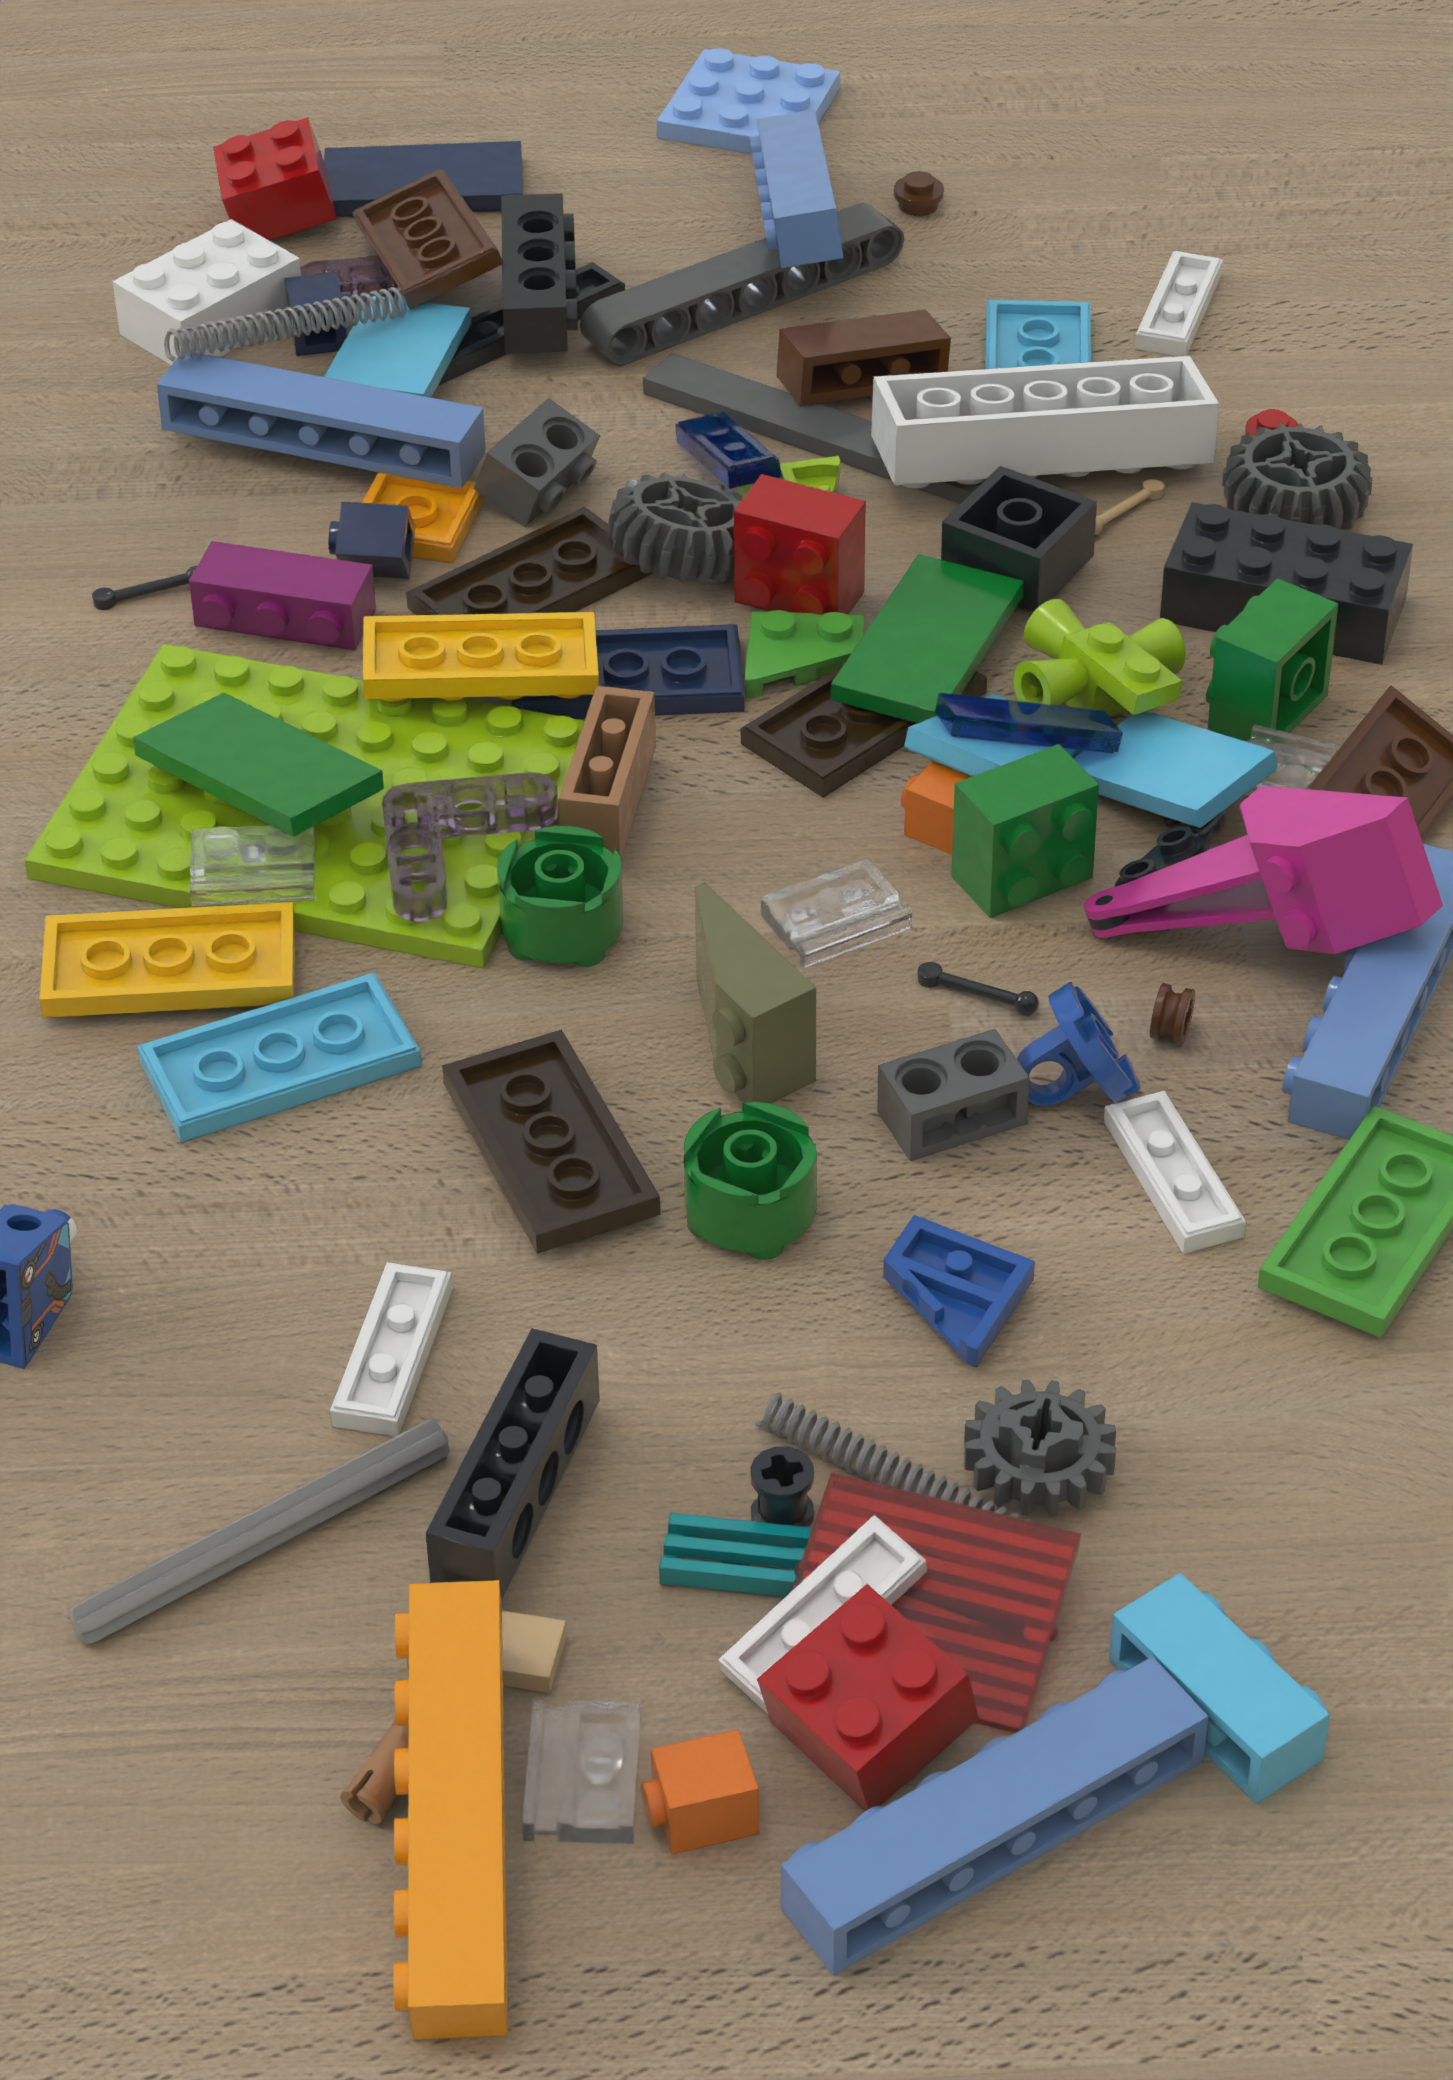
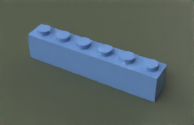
(795, 189)
(322, 419)
(1370, 1018)
(991, 1814)

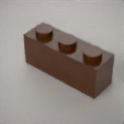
(844, 356)

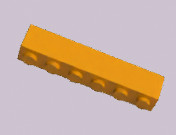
(455, 1812)

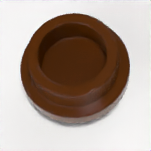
(918, 193)

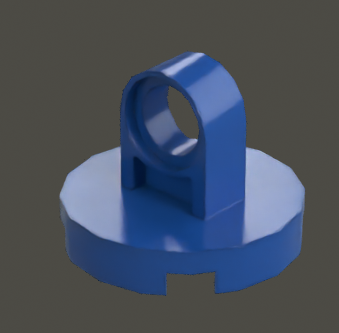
(1082, 1048)

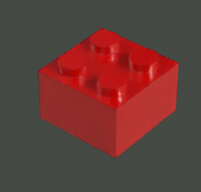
(275, 180)
(798, 548)
(868, 1698)

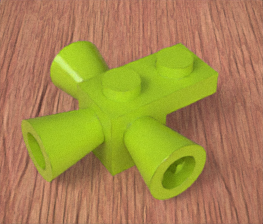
(1099, 664)

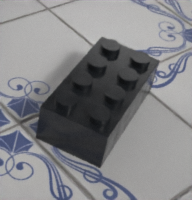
(1233, 555)

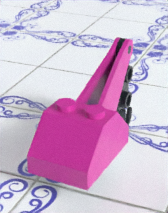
(1315, 860)

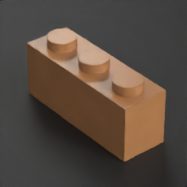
(610, 764)

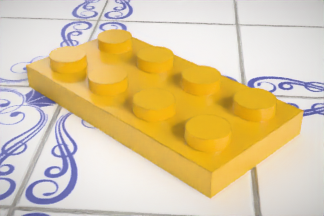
(479, 656)
(168, 959)

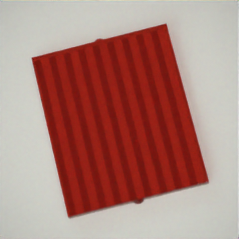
(986, 1588)

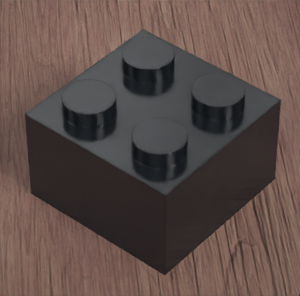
(1022, 532)

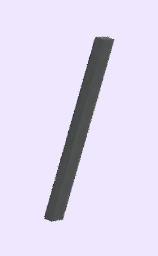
(778, 416)

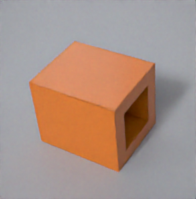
(930, 805)
(702, 1792)

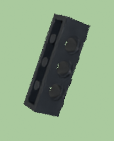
(538, 273)
(515, 1462)

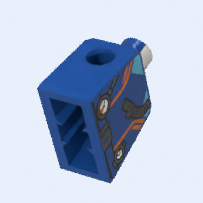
(32, 1277)

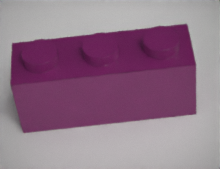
(282, 595)

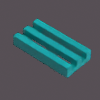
(737, 1546)

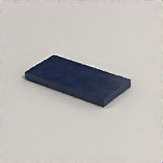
(476, 169)
(684, 665)

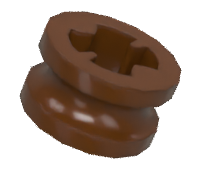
(1172, 1013)

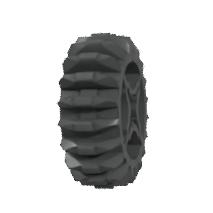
(1298, 476)
(675, 527)

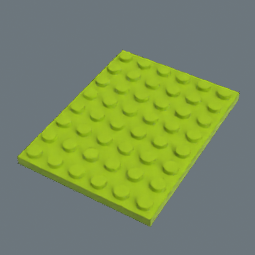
(132, 823)

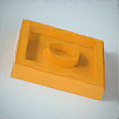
(438, 511)

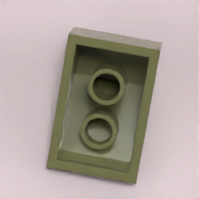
(753, 1006)

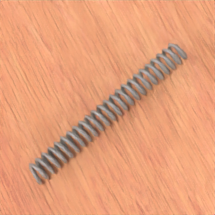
(243, 335)
(832, 1433)

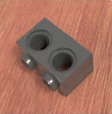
(538, 463)
(952, 1094)

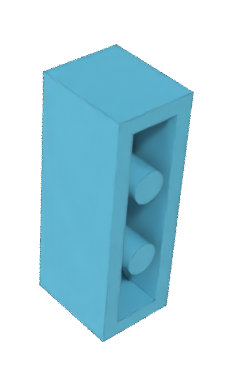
(1259, 1718)

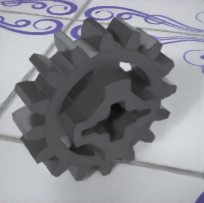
(1039, 1448)

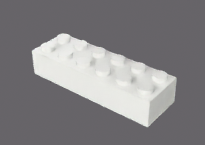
(1044, 420)

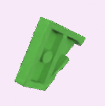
(798, 646)

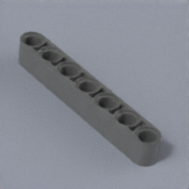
(731, 289)

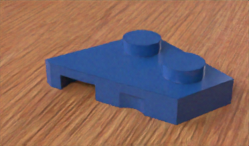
(957, 1283)

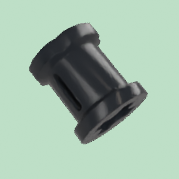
(782, 1483)

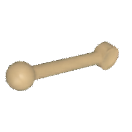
(1151, 489)

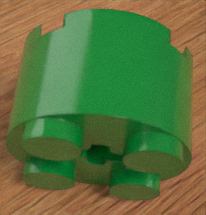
(561, 896)
(750, 1179)

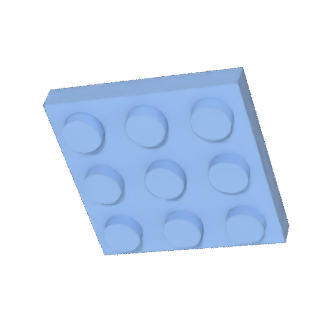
(731, 91)

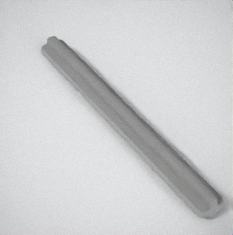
(258, 1532)

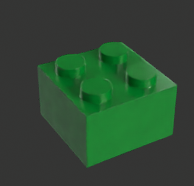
(1271, 662)
(1024, 830)

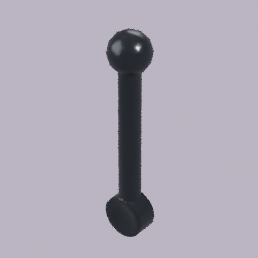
(106, 598)
(931, 975)

